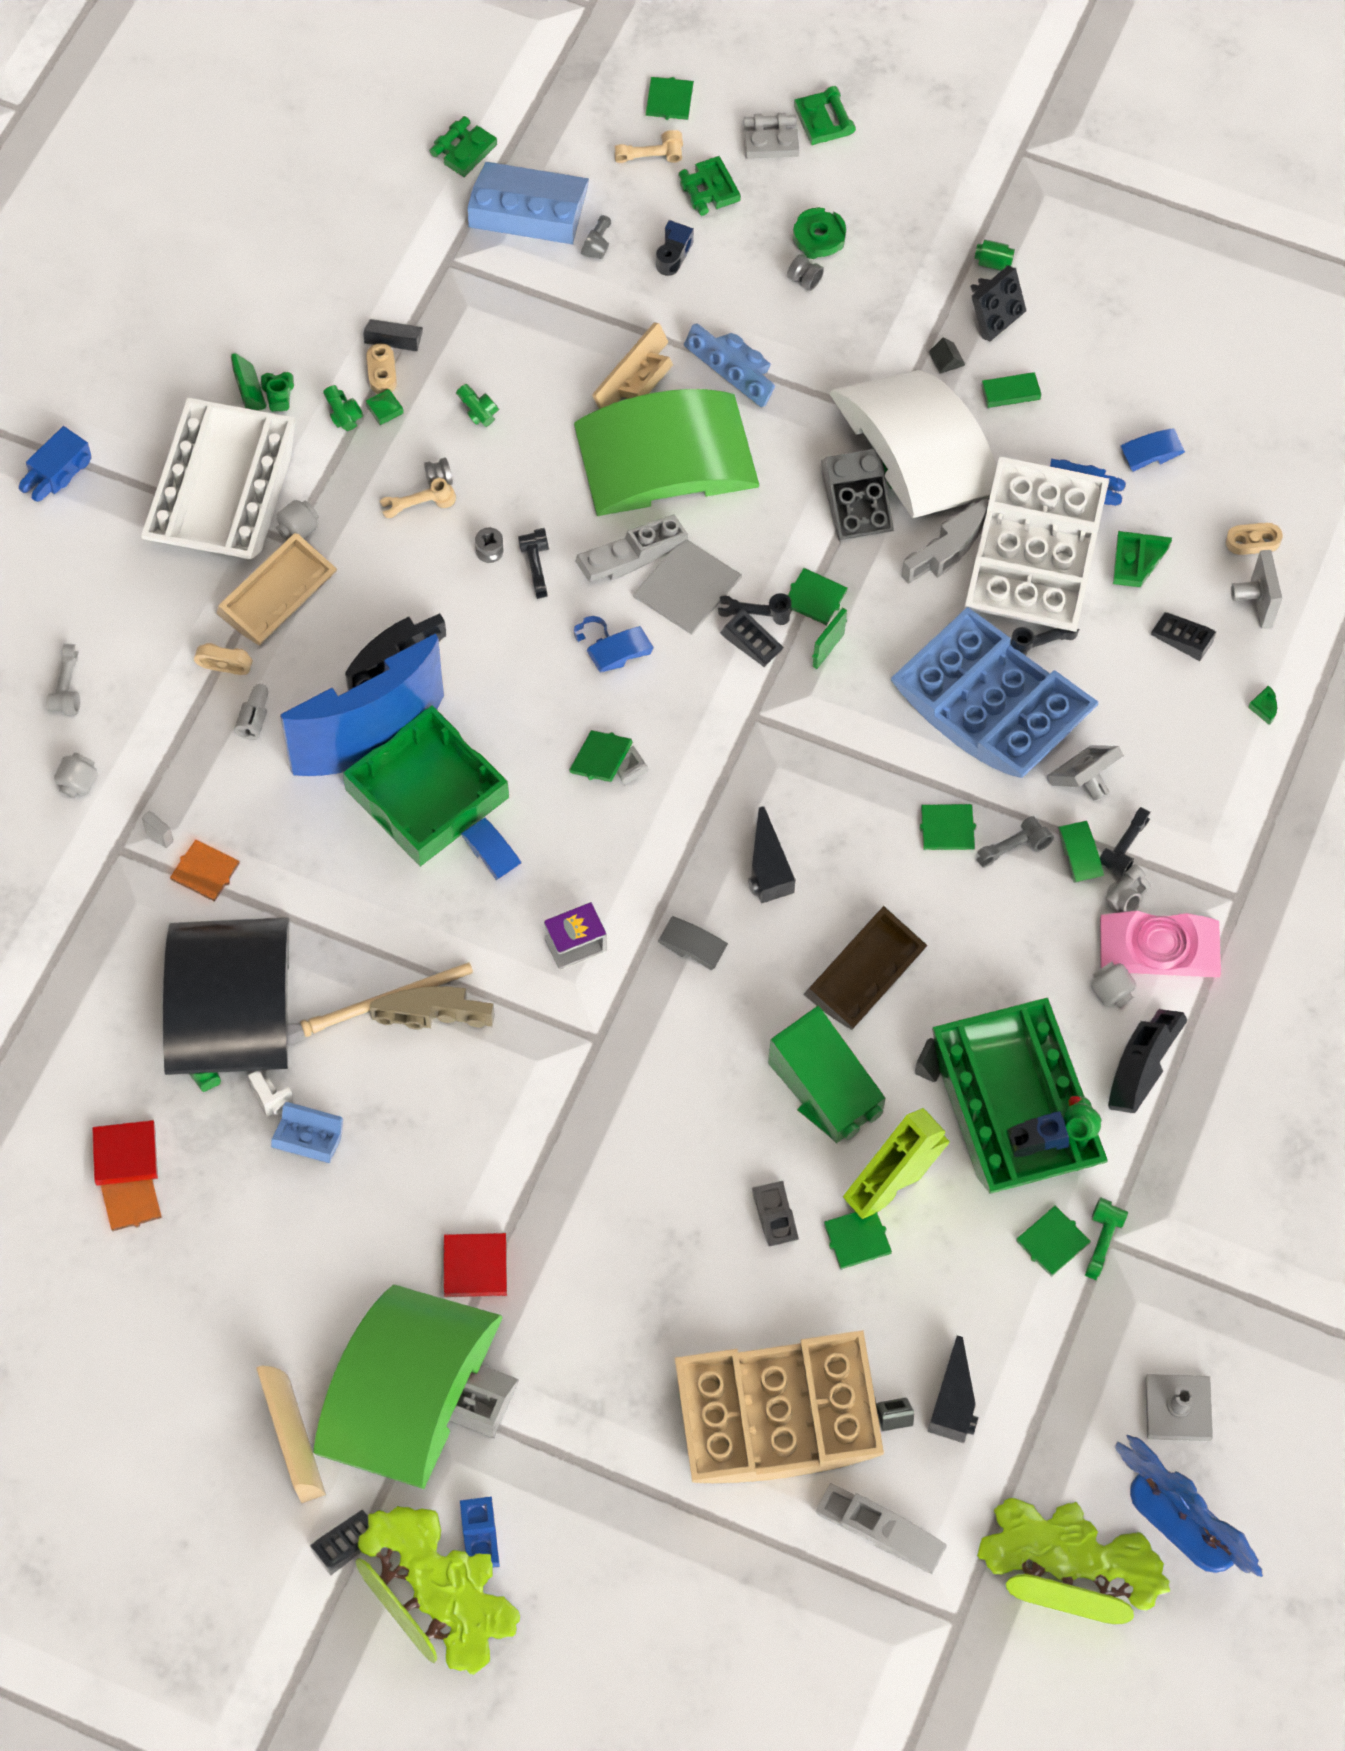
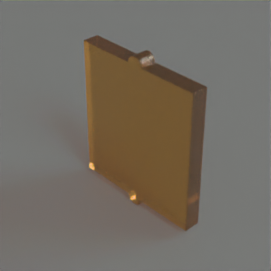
(205, 870)
(131, 1203)

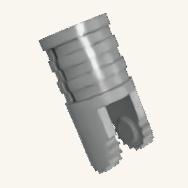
(253, 708)

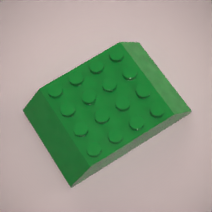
(1005, 1072)

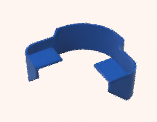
(587, 620)

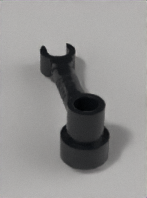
(533, 544)
(778, 608)
(1024, 639)
(1117, 859)

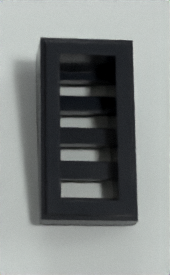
(751, 625)
(1187, 646)
(328, 1539)

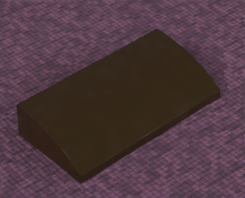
(866, 969)

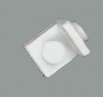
(266, 1094)

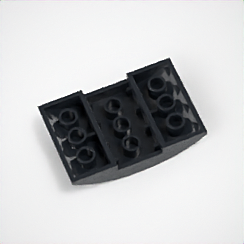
(226, 996)

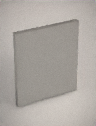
(687, 586)

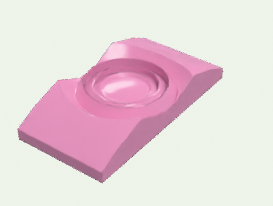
(1161, 944)

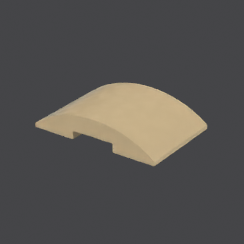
(779, 1410)

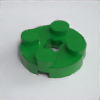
(819, 245)

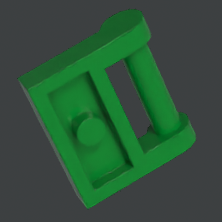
(816, 119)

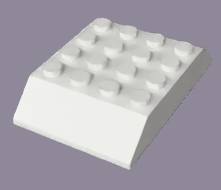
(221, 479)

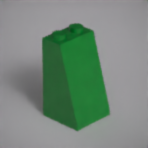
(825, 1075)

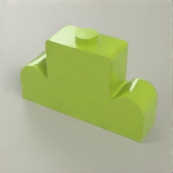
(897, 1163)

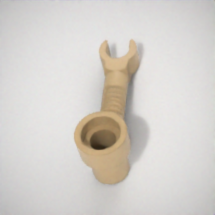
(671, 147)
(440, 493)

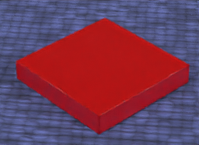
(124, 1152)
(475, 1265)

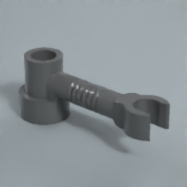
(1032, 833)

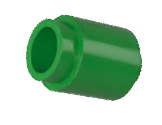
(994, 255)

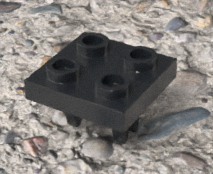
(998, 302)

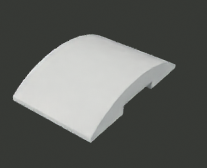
(924, 439)
(1037, 543)

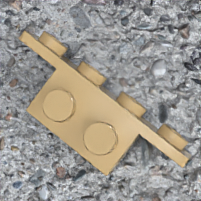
(637, 371)

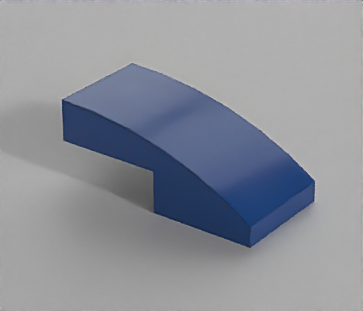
(1152, 447)
(618, 648)
(491, 848)
(479, 1528)

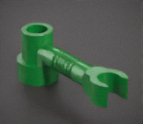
(1111, 1218)

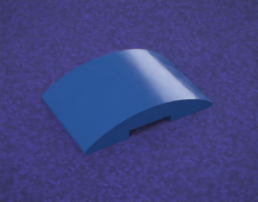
(337, 731)

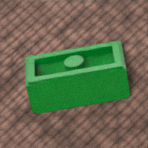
(248, 383)

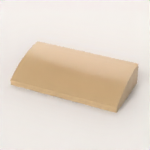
(276, 589)
(291, 1433)

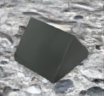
(946, 356)
(895, 1414)

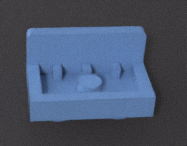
(308, 1132)

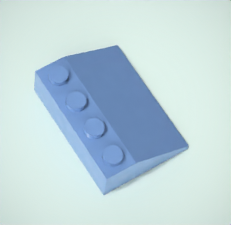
(527, 202)

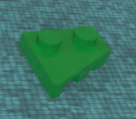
(1137, 557)

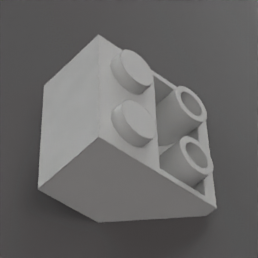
(484, 1400)

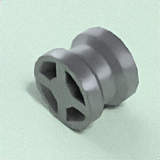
(438, 470)
(491, 552)

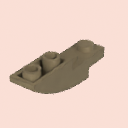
(420, 1005)

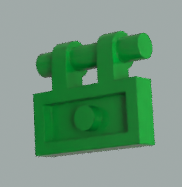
(469, 151)
(717, 184)

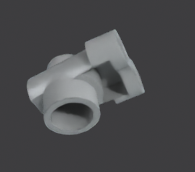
(1128, 892)

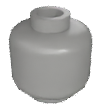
(297, 518)
(75, 775)
(1113, 984)

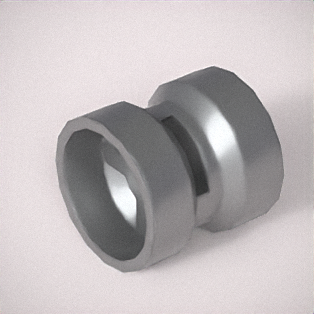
(805, 272)

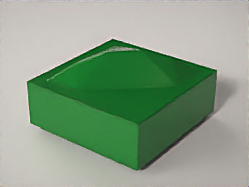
(384, 407)

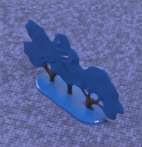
(1182, 1514)

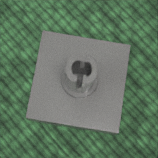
(1263, 588)
(1085, 769)
(1178, 1407)

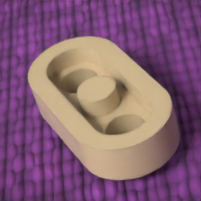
(381, 366)
(1252, 538)
(222, 659)

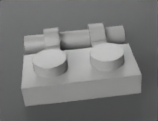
(771, 143)

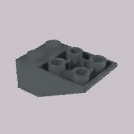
(857, 493)

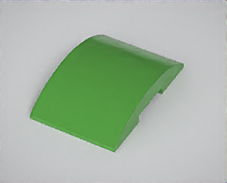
(664, 449)
(402, 1383)

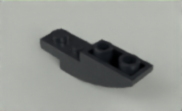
(391, 641)
(1141, 1060)

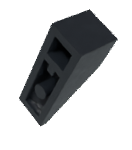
(770, 871)
(956, 1400)

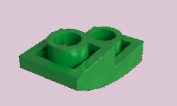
(1081, 851)

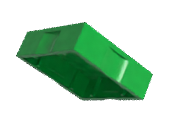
(426, 785)

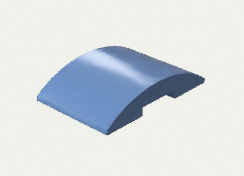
(991, 695)

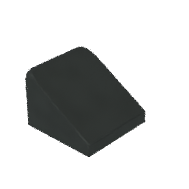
(927, 1063)

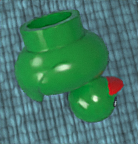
(1081, 1119)

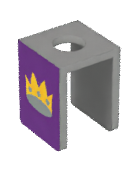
(575, 935)

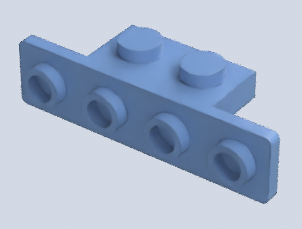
(733, 361)

